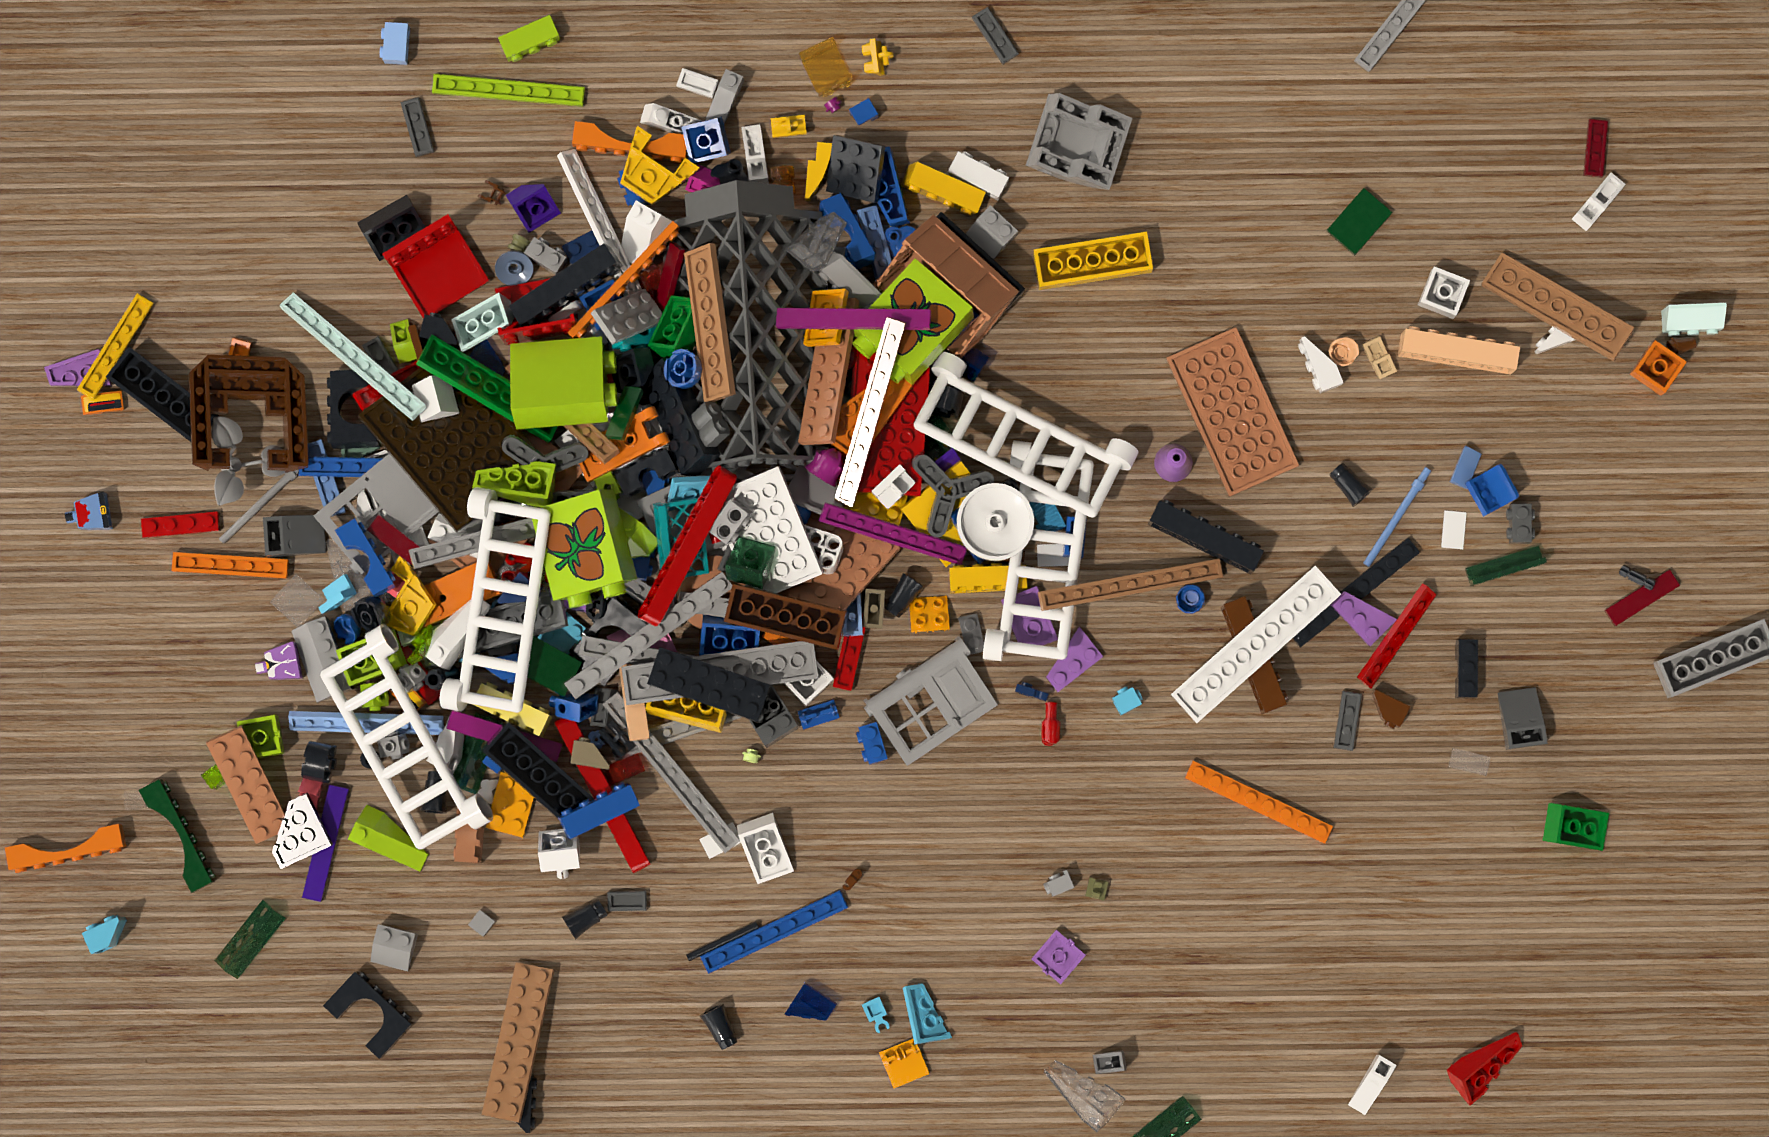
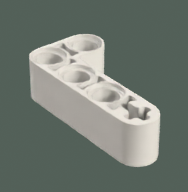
(823, 547)

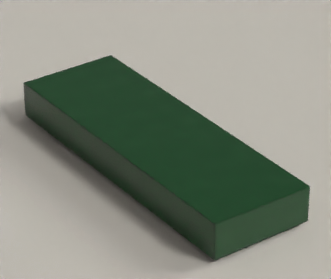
(624, 413)

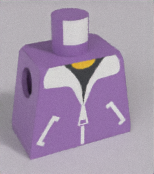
(281, 663)

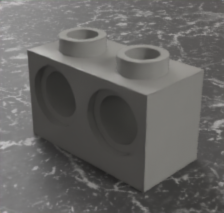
(727, 518)

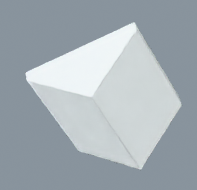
(437, 397)

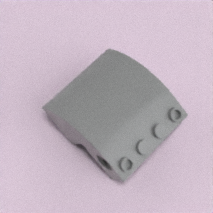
(1079, 142)

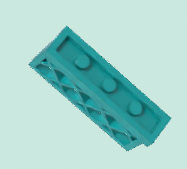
(664, 536)

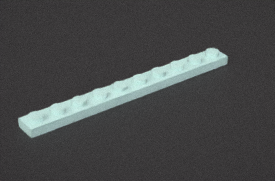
(353, 356)

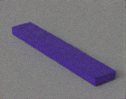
(321, 860)

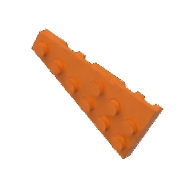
(850, 411)

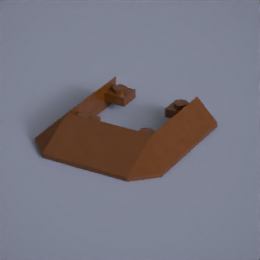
(248, 378)

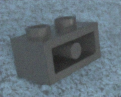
(1520, 523)

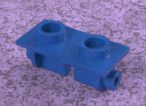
(818, 714)

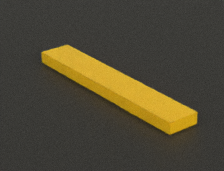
(115, 346)

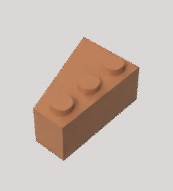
(468, 843)

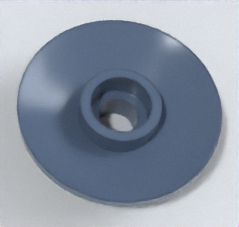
(511, 275)

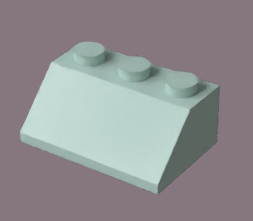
(1693, 318)
(482, 321)

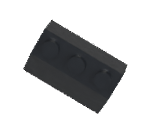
(391, 225)

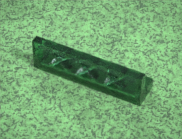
(1505, 566)
(470, 755)
(251, 941)
(1171, 1118)

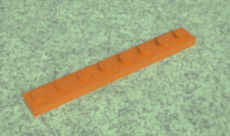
(628, 276)
(1258, 802)

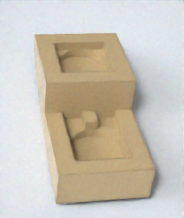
(1378, 357)

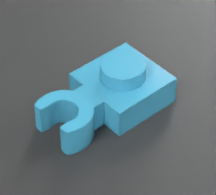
(875, 1011)

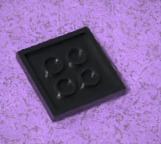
(855, 168)

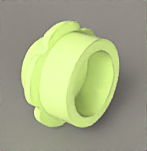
(751, 756)

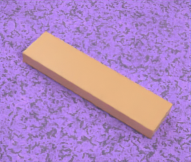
(635, 717)

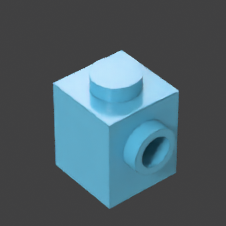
(1127, 700)

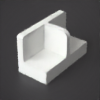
(893, 487)

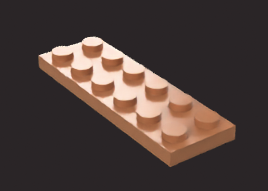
(247, 783)

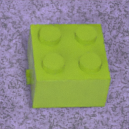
(264, 735)

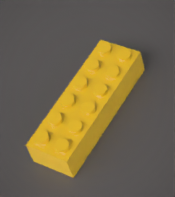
(1092, 261)

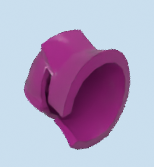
(827, 465)

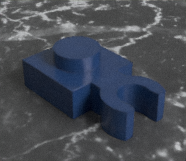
(1027, 690)

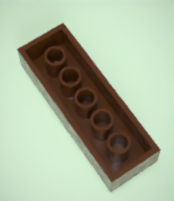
(785, 616)
(1264, 680)

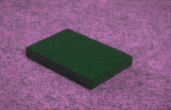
(1359, 221)
(551, 666)

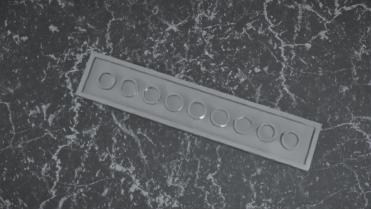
(766, 664)

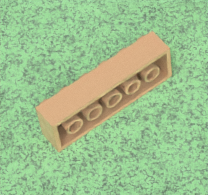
(1458, 351)

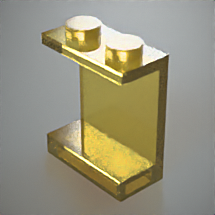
(825, 67)

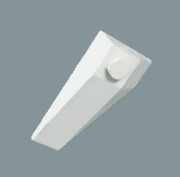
(450, 637)

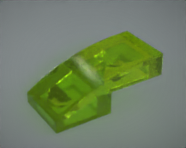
(421, 642)

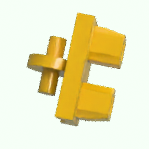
(879, 55)
(788, 126)

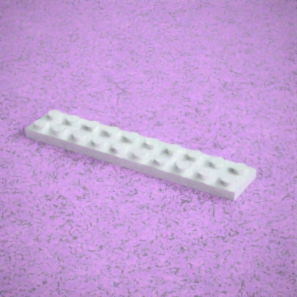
(1255, 644)

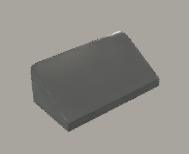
(603, 717)

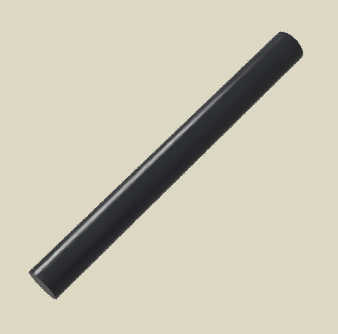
(722, 941)

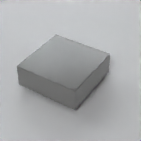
(481, 923)

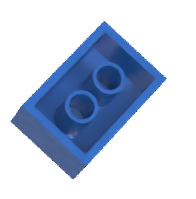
(725, 637)

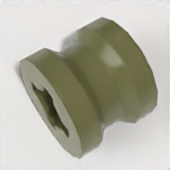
(518, 243)

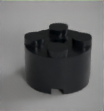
(949, 402)
(319, 761)

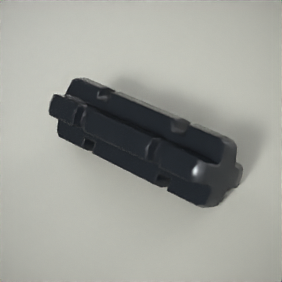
(1637, 577)

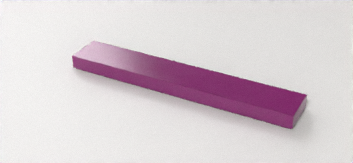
(485, 730)

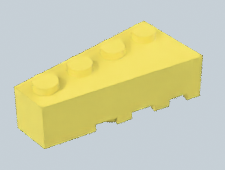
(528, 718)

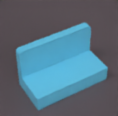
(337, 593)

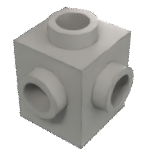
(412, 677)
(393, 745)

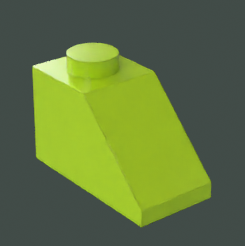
(402, 341)

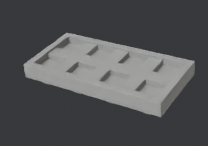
(627, 316)

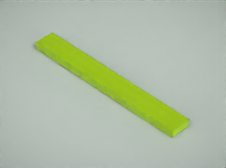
(508, 90)

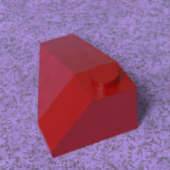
(1477, 1069)

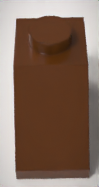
(1389, 709)

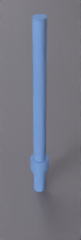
(1417, 485)

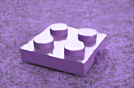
(1058, 957)

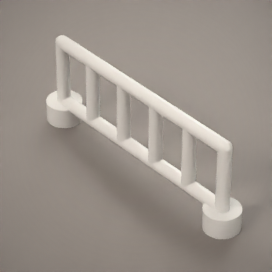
(950, 370)
(999, 640)
(456, 693)
(473, 810)

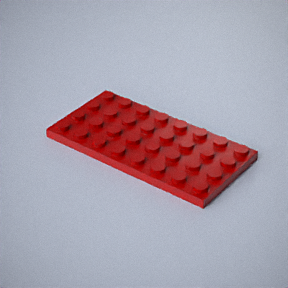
(898, 439)

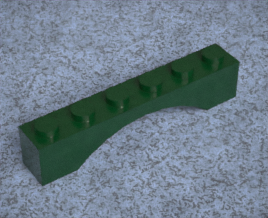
(195, 870)

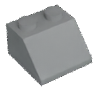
(992, 232)
(393, 947)

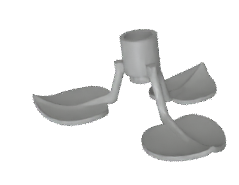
(227, 486)

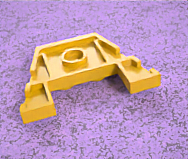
(648, 177)
(412, 603)

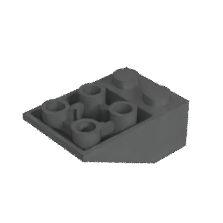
(293, 536)
(1521, 718)
(774, 720)

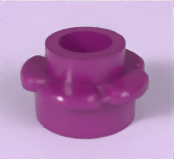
(833, 105)

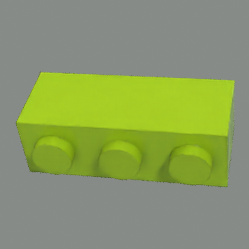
(529, 39)

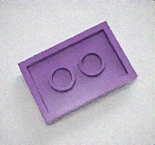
(1031, 629)

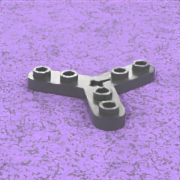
(563, 457)
(944, 504)

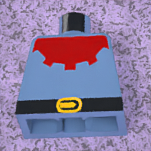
(91, 513)

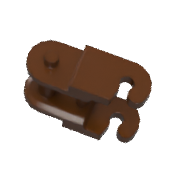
(495, 188)
(852, 879)

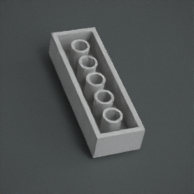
(1714, 659)

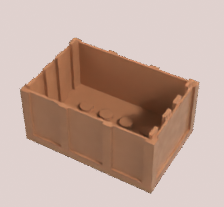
(961, 271)

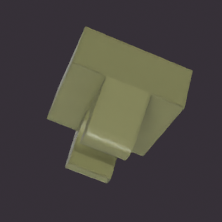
(1096, 889)

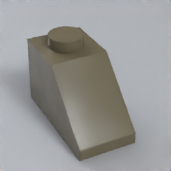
(872, 608)
(588, 755)

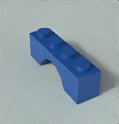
(859, 250)
(377, 578)

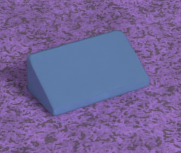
(1465, 467)

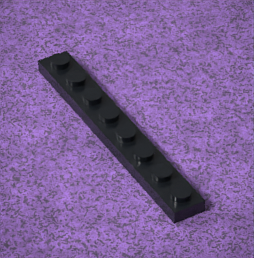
(1361, 587)

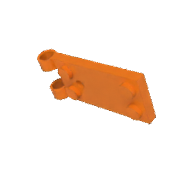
(642, 444)
(458, 591)

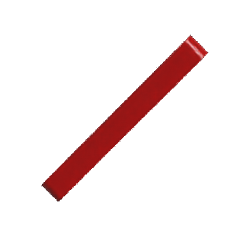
(687, 546)
(598, 783)

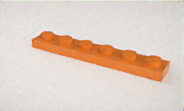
(230, 565)

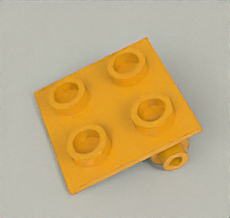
(929, 614)
(904, 1063)

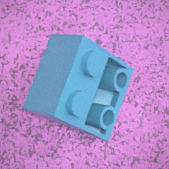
(104, 936)

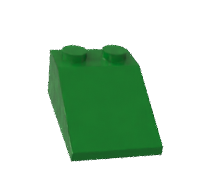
(674, 328)
(1575, 826)

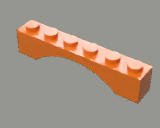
(589, 136)
(105, 839)

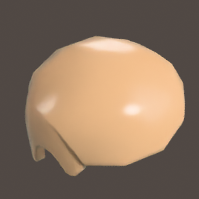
(1343, 351)

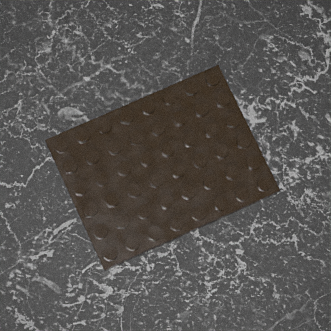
(444, 451)

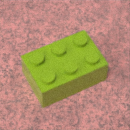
(368, 668)

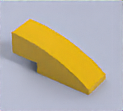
(817, 169)

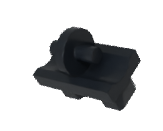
(616, 739)

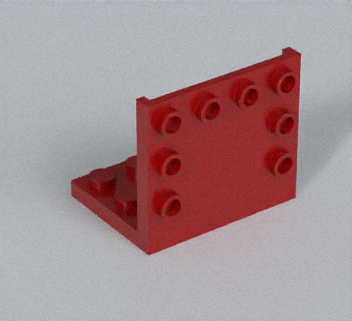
(436, 266)
(517, 333)

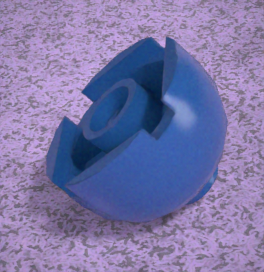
(683, 369)

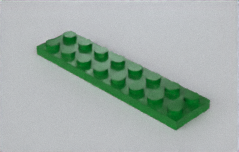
(473, 380)

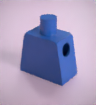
(575, 709)

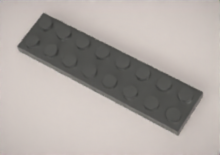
(549, 617)

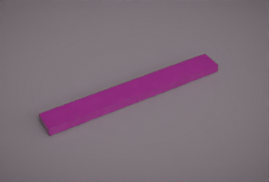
(850, 318)
(893, 533)

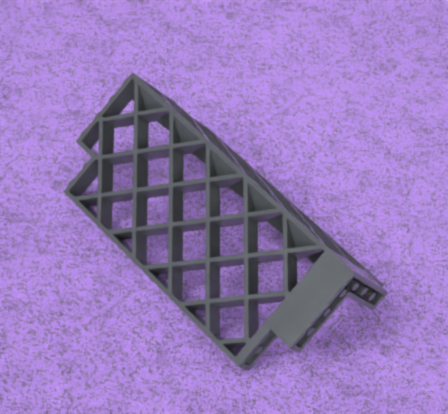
(770, 205)

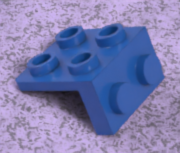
(1492, 489)

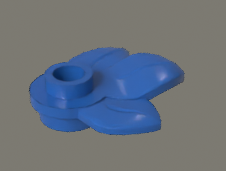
(896, 244)

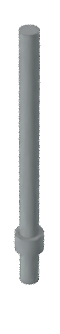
(258, 505)

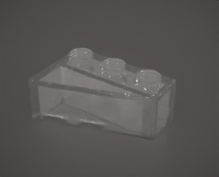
(818, 242)

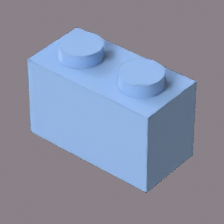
(395, 43)

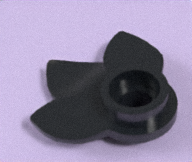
(729, 172)

